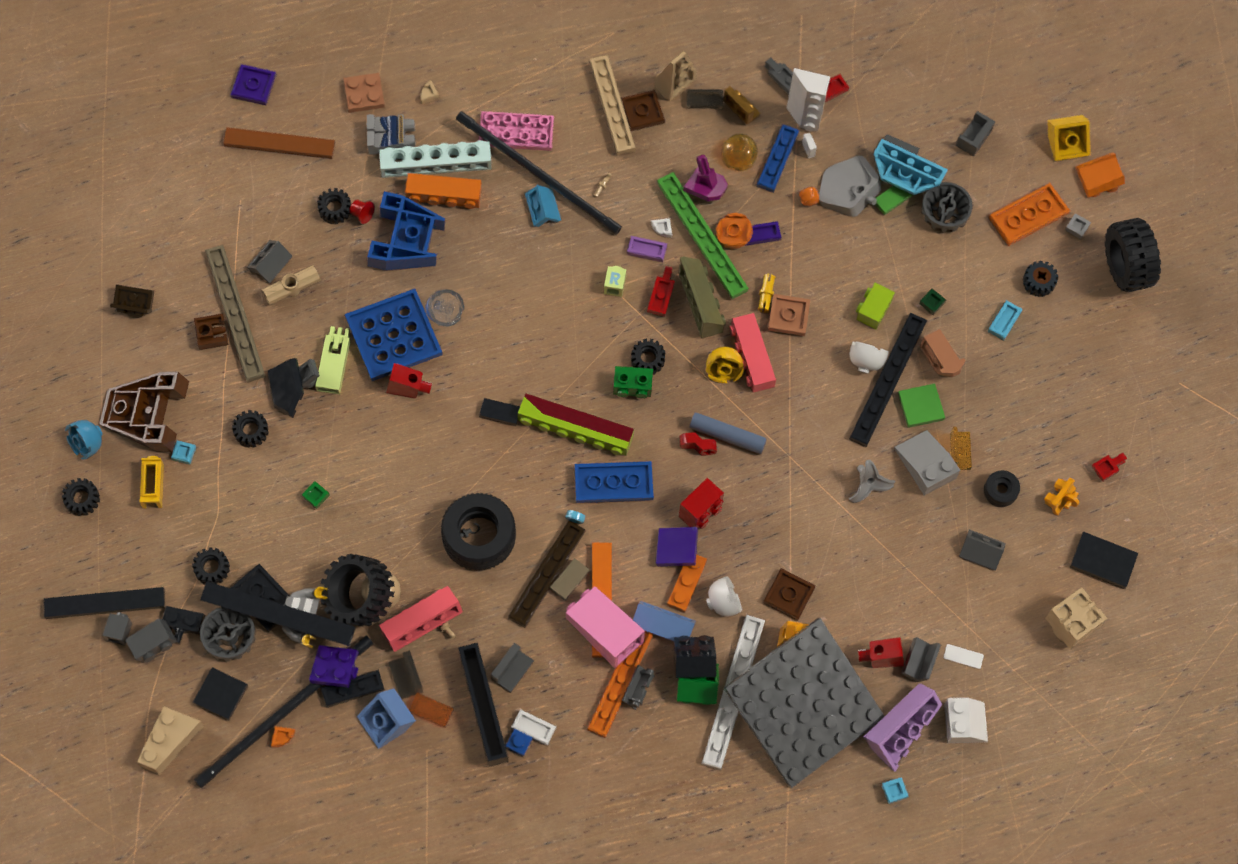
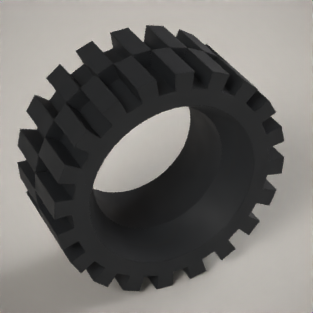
(338, 585)

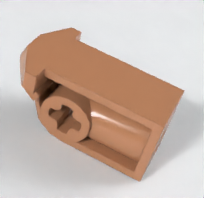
(941, 354)

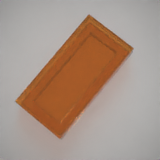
(431, 710)

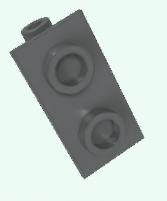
(636, 690)

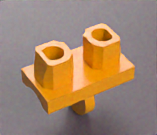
(1065, 498)

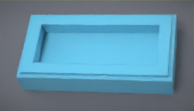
(1005, 320)

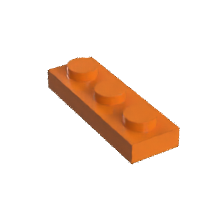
(686, 585)

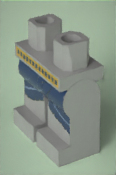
(389, 132)

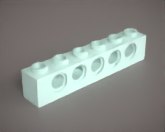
(443, 164)

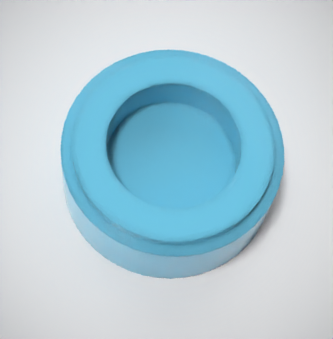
(575, 516)

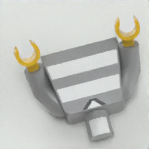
(306, 601)

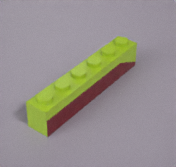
(575, 424)

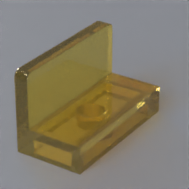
(961, 448)

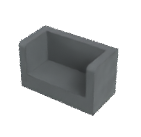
(975, 134)

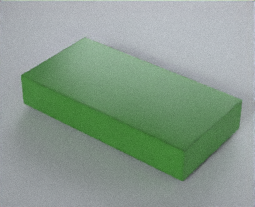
(891, 199)

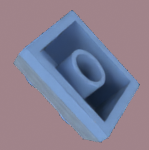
(386, 717)

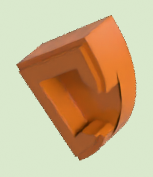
(282, 736)

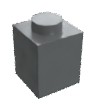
(117, 628)

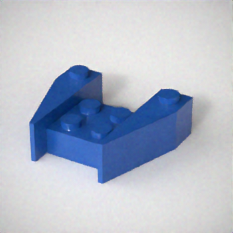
(410, 235)

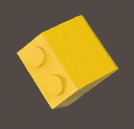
(1069, 137)

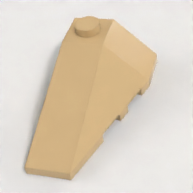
(675, 77)

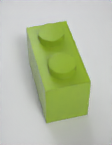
(875, 306)

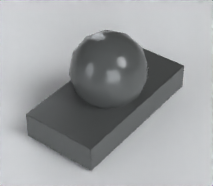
(309, 373)

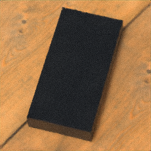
(499, 412)

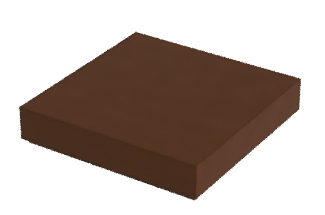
(642, 110)
(789, 594)

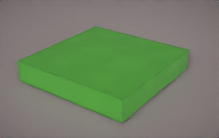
(921, 405)

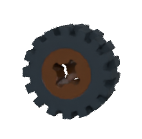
(1040, 285)

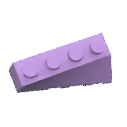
(903, 725)

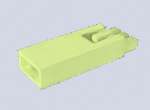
(333, 365)

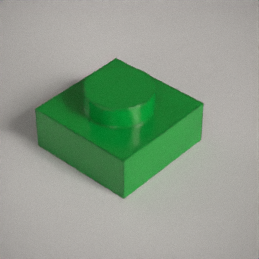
(315, 494)

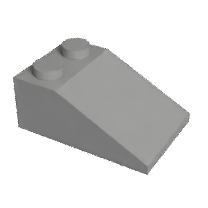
(927, 462)

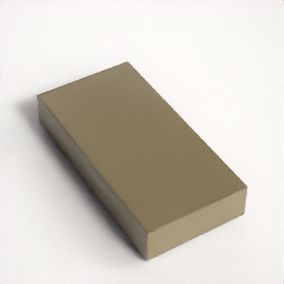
(569, 579)

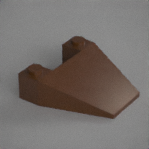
(140, 407)

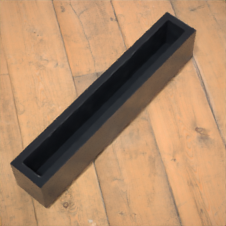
(483, 704)

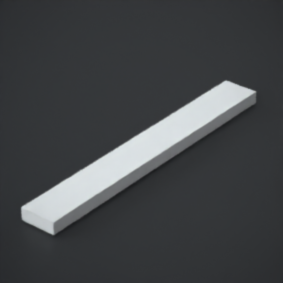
(727, 711)

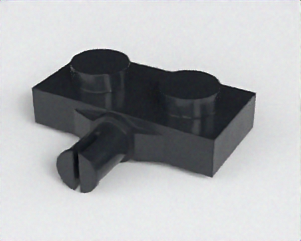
(183, 621)

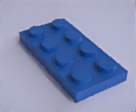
(614, 482)

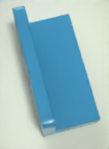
(542, 205)

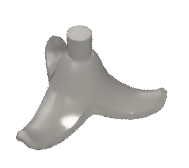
(870, 481)

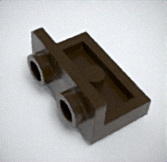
(133, 299)

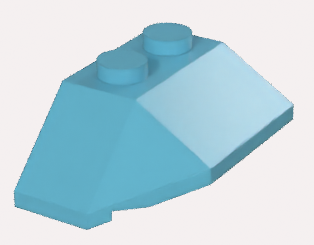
(907, 169)

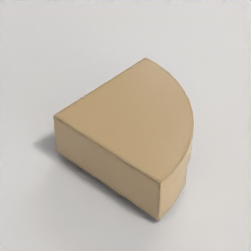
(428, 93)

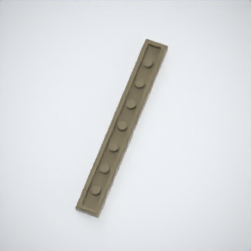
(235, 313)

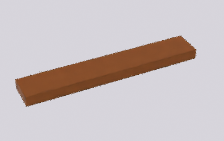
(279, 143)

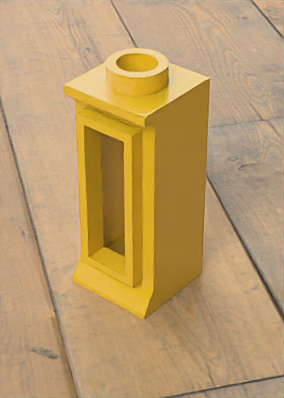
(157, 497)

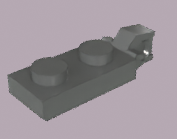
(780, 74)

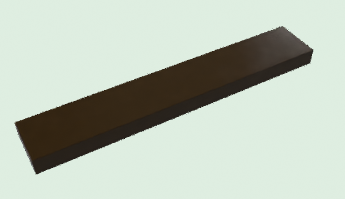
(546, 574)

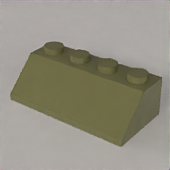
(700, 297)

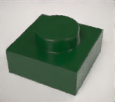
(932, 301)

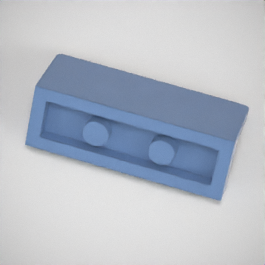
(662, 622)

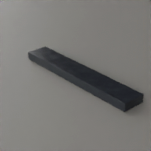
(104, 603)

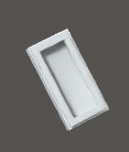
(534, 727)

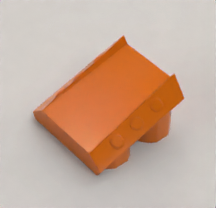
(1101, 175)

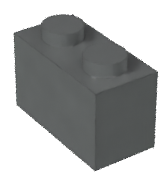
(151, 640)

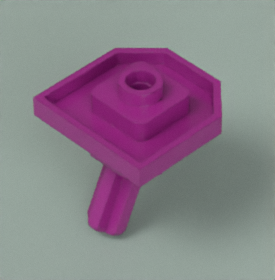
(705, 182)

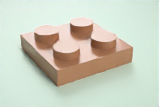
(364, 92)
(789, 315)

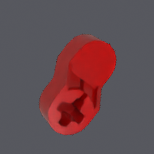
(702, 446)

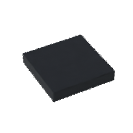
(220, 694)

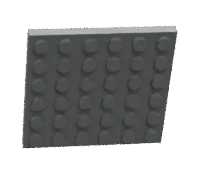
(804, 702)

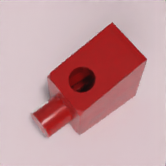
(407, 382)
(890, 655)

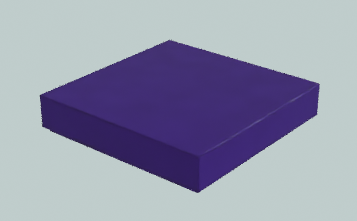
(253, 84)
(677, 546)

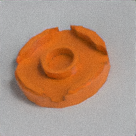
(734, 230)

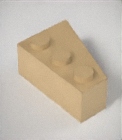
(167, 739)

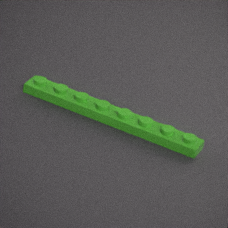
(702, 235)

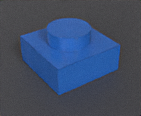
(519, 742)

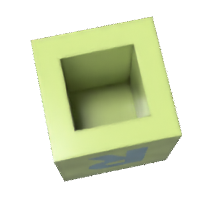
(615, 281)

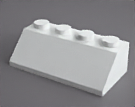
(807, 98)

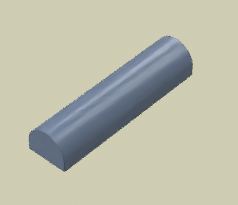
(728, 433)

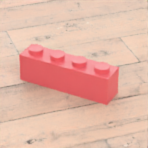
(753, 352)
(420, 618)

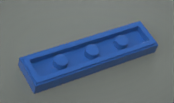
(778, 158)

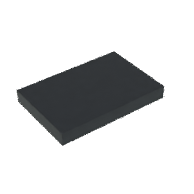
(1104, 560)
(262, 584)

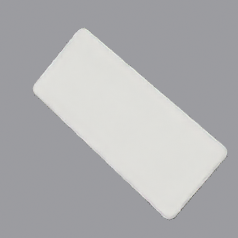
(963, 656)

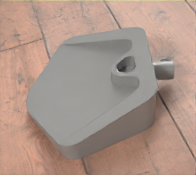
(849, 186)

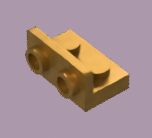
(740, 105)

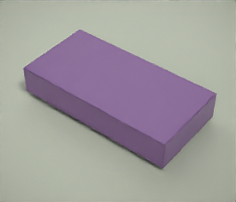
(647, 249)

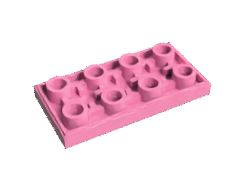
(520, 130)

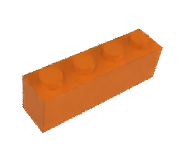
(444, 190)

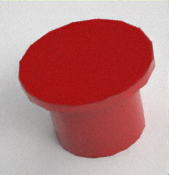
(362, 210)

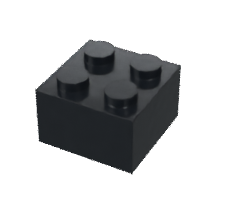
(694, 657)

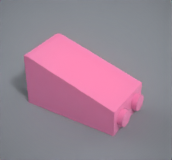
(605, 626)

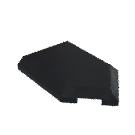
(286, 386)

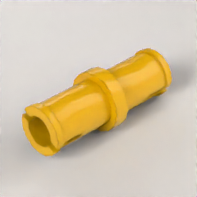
(766, 293)

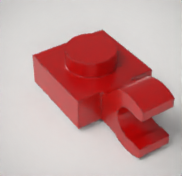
(1108, 467)

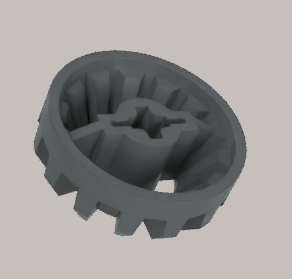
(949, 194)
(222, 620)

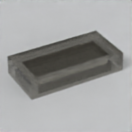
(705, 98)

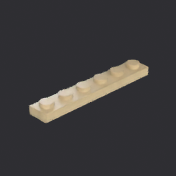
(612, 105)

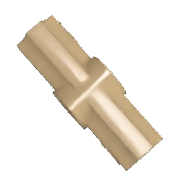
(301, 280)

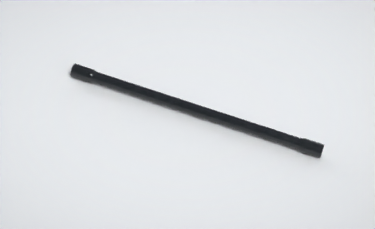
(606, 221)
(211, 772)

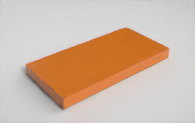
(1029, 214)

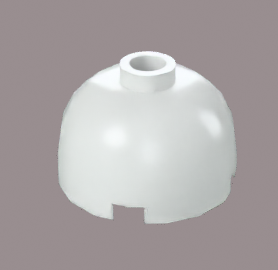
(867, 357)
(723, 598)

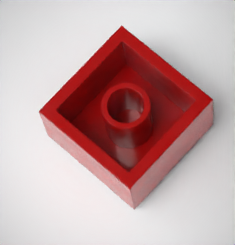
(701, 504)

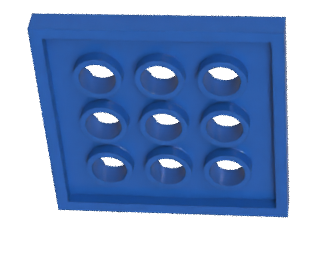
(392, 306)

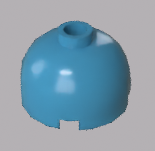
(84, 438)

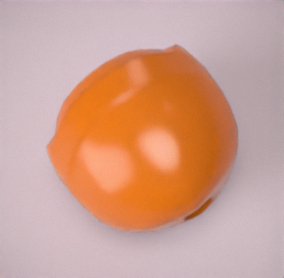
(809, 196)

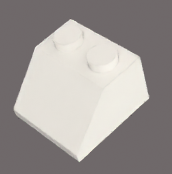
(965, 721)

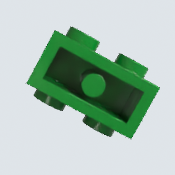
(633, 382)

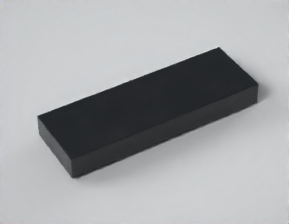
(358, 687)

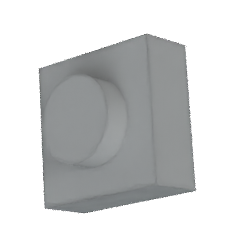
(1078, 226)

